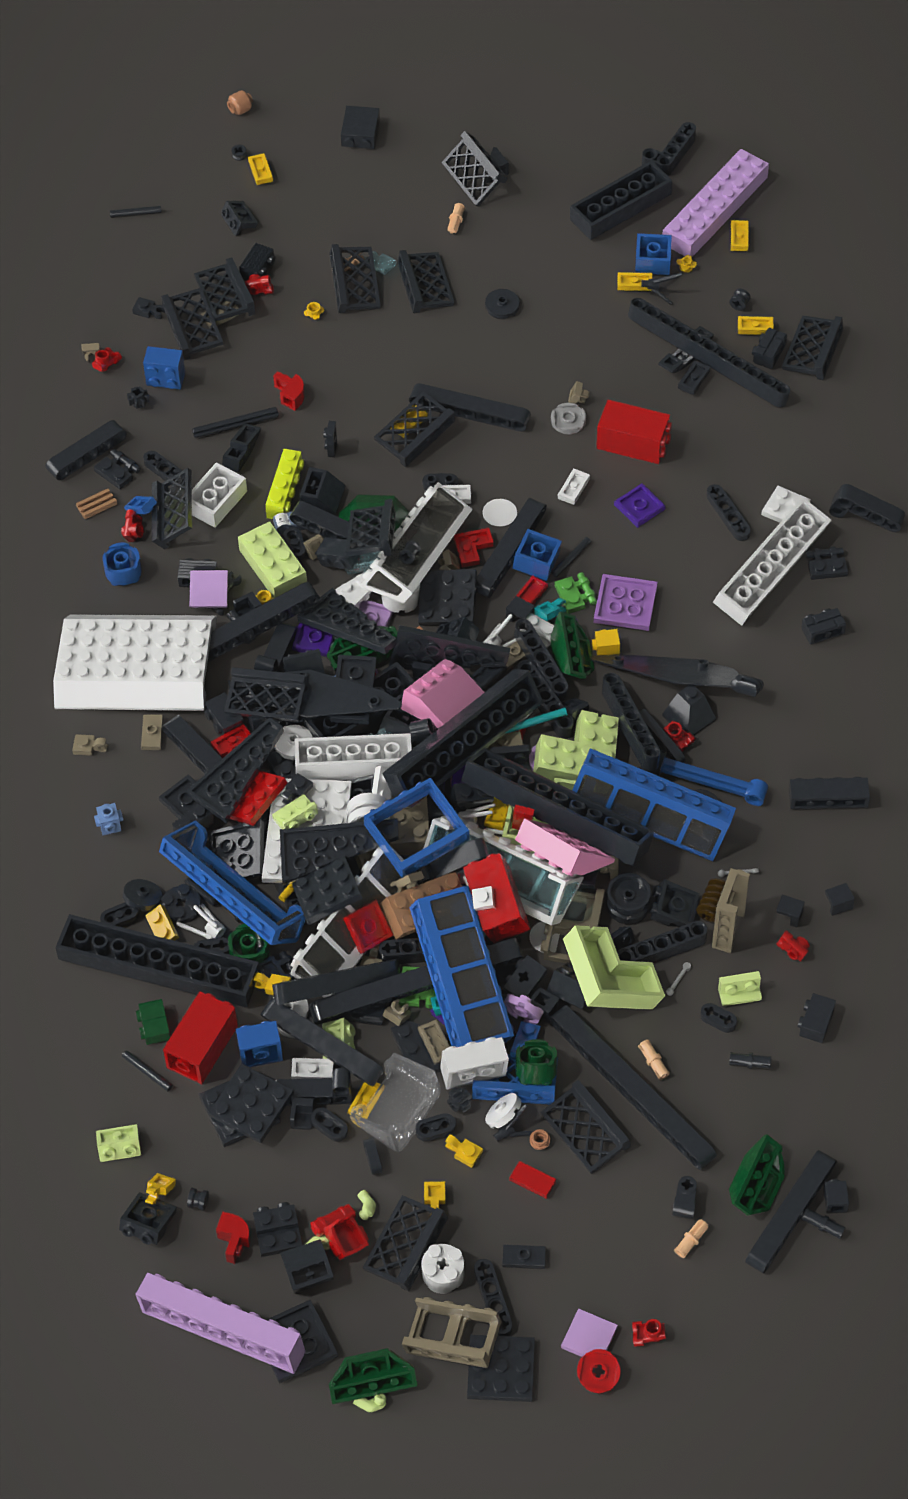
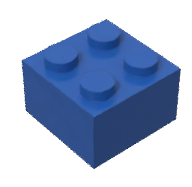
(653, 254)
(164, 367)
(537, 554)
(259, 1044)

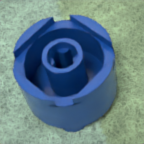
(122, 564)

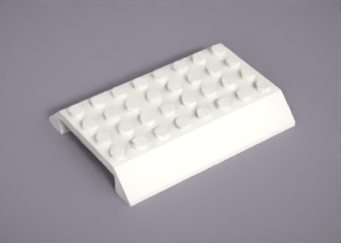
(133, 662)

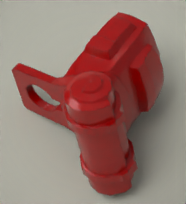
(342, 1231)

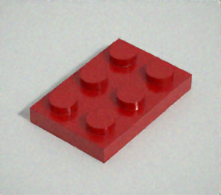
(258, 797)

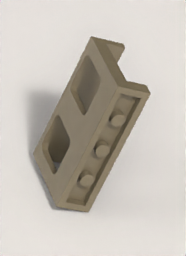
(730, 905)
(592, 917)
(450, 1347)

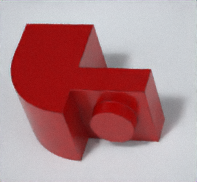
(291, 389)
(236, 1232)

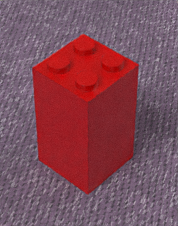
(633, 431)
(509, 915)
(200, 1037)

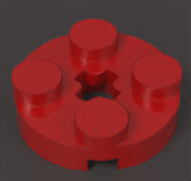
(588, 1377)

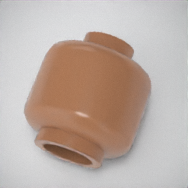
(239, 102)

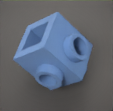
(108, 818)

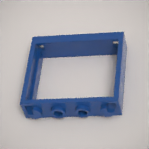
(434, 850)

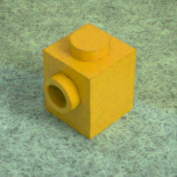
(606, 642)

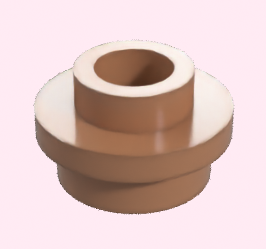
(542, 1135)

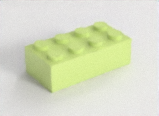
(271, 559)

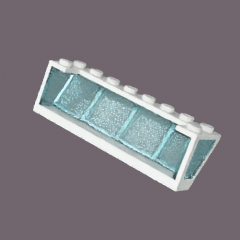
(542, 887)

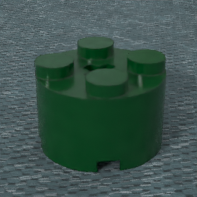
(248, 944)
(536, 1062)

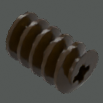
(710, 899)

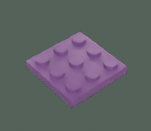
(625, 602)

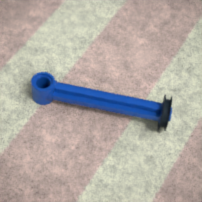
(752, 791)

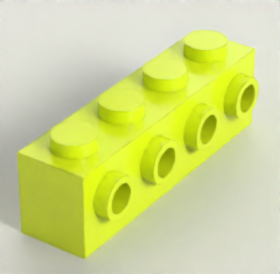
(284, 483)

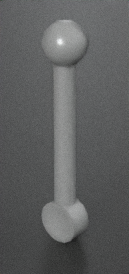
(721, 873)
(686, 967)

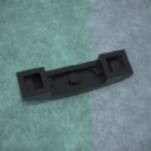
(680, 359)

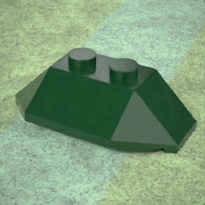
(368, 501)
(345, 647)
(571, 647)
(758, 1177)
(371, 1375)

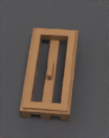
(95, 501)

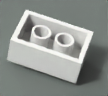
(217, 494)
(474, 1062)

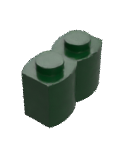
(154, 1022)

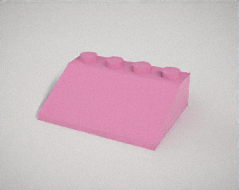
(440, 693)
(561, 849)

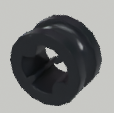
(239, 156)

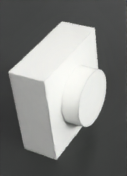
(483, 898)

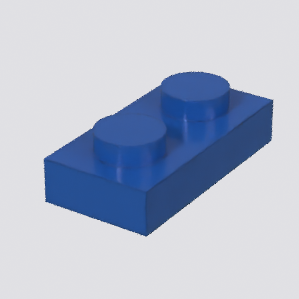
(141, 504)
(525, 1032)

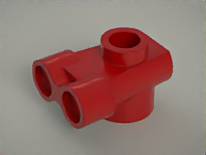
(259, 284)
(105, 358)
(133, 526)
(682, 738)
(795, 948)
(645, 1333)

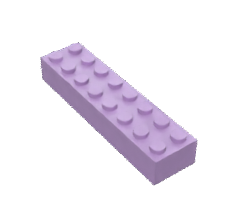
(716, 202)
(221, 1322)

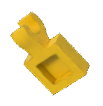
(264, 982)
(465, 1152)
(158, 1186)
(434, 1193)

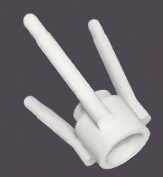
(495, 639)
(471, 816)
(213, 928)

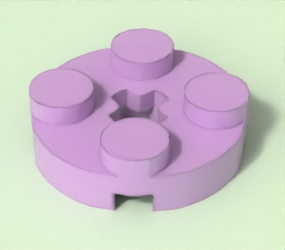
(522, 1007)

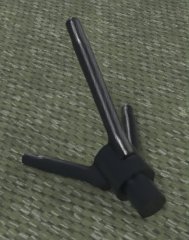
(654, 285)
(507, 1130)

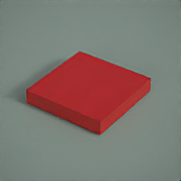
(368, 926)

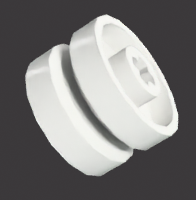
(362, 804)

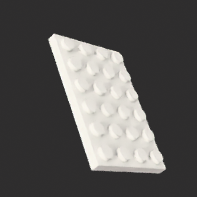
(331, 802)

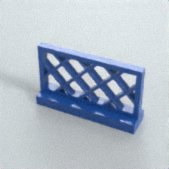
(494, 1089)

